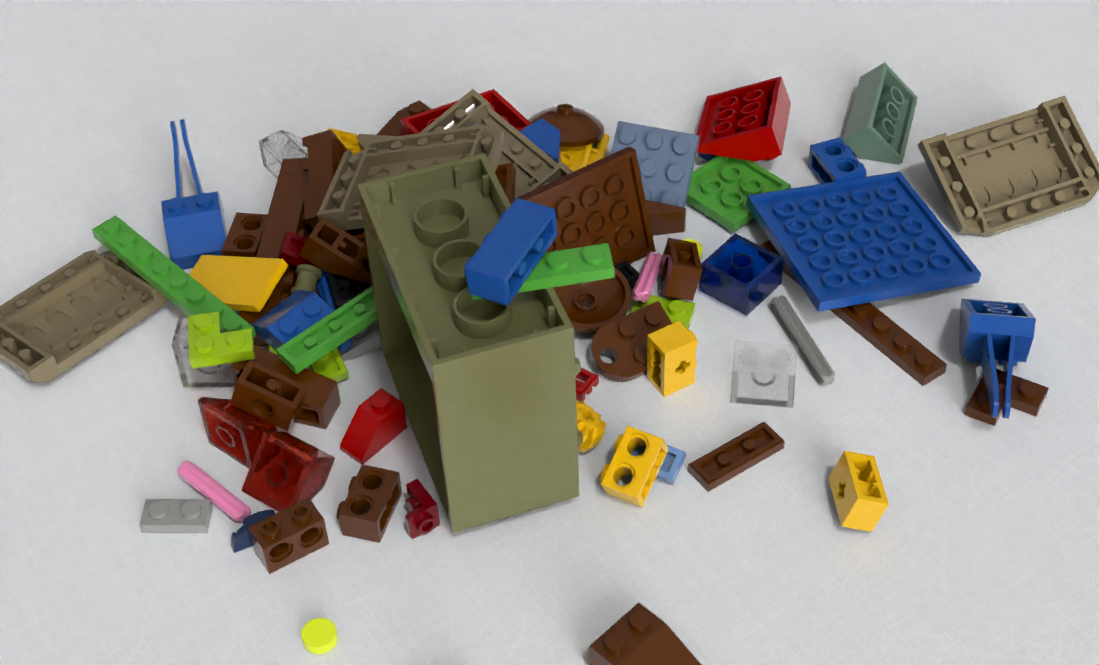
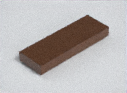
(736, 456)

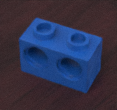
(834, 162)

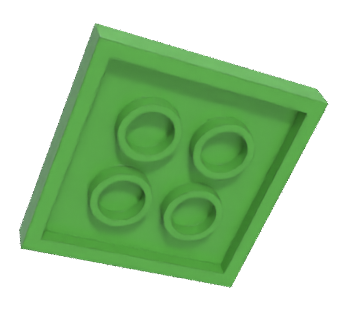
(723, 186)

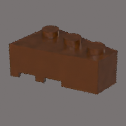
(324, 156)
(321, 396)

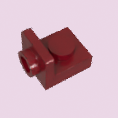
(291, 247)
(422, 509)

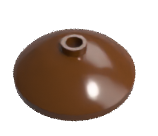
(575, 124)
(604, 300)

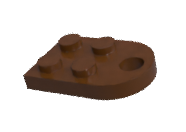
(627, 342)

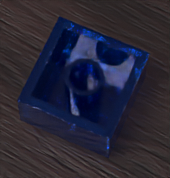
(741, 274)

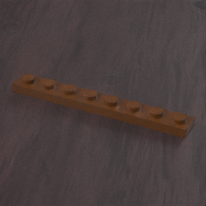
(886, 337)

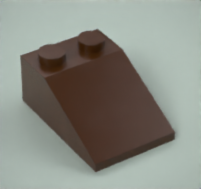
(640, 640)

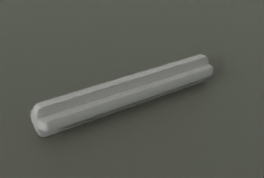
(802, 338)

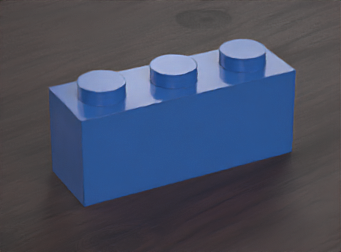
(511, 251)

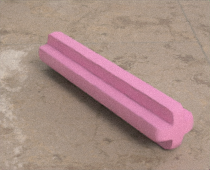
(647, 277)
(213, 490)

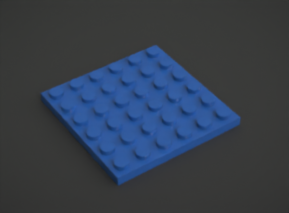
(861, 240)

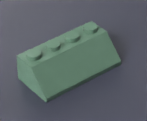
(880, 117)

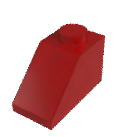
(374, 426)

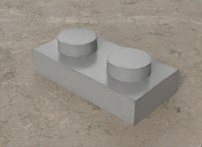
(176, 516)

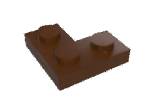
(1025, 397)

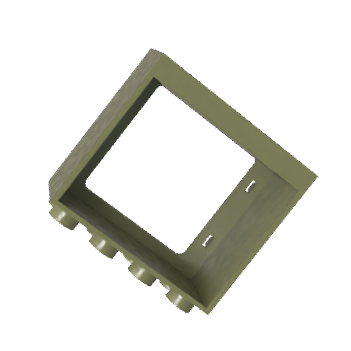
(476, 377)

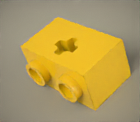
(671, 358)
(858, 491)

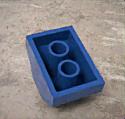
(194, 222)
(994, 333)

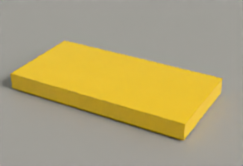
(239, 281)

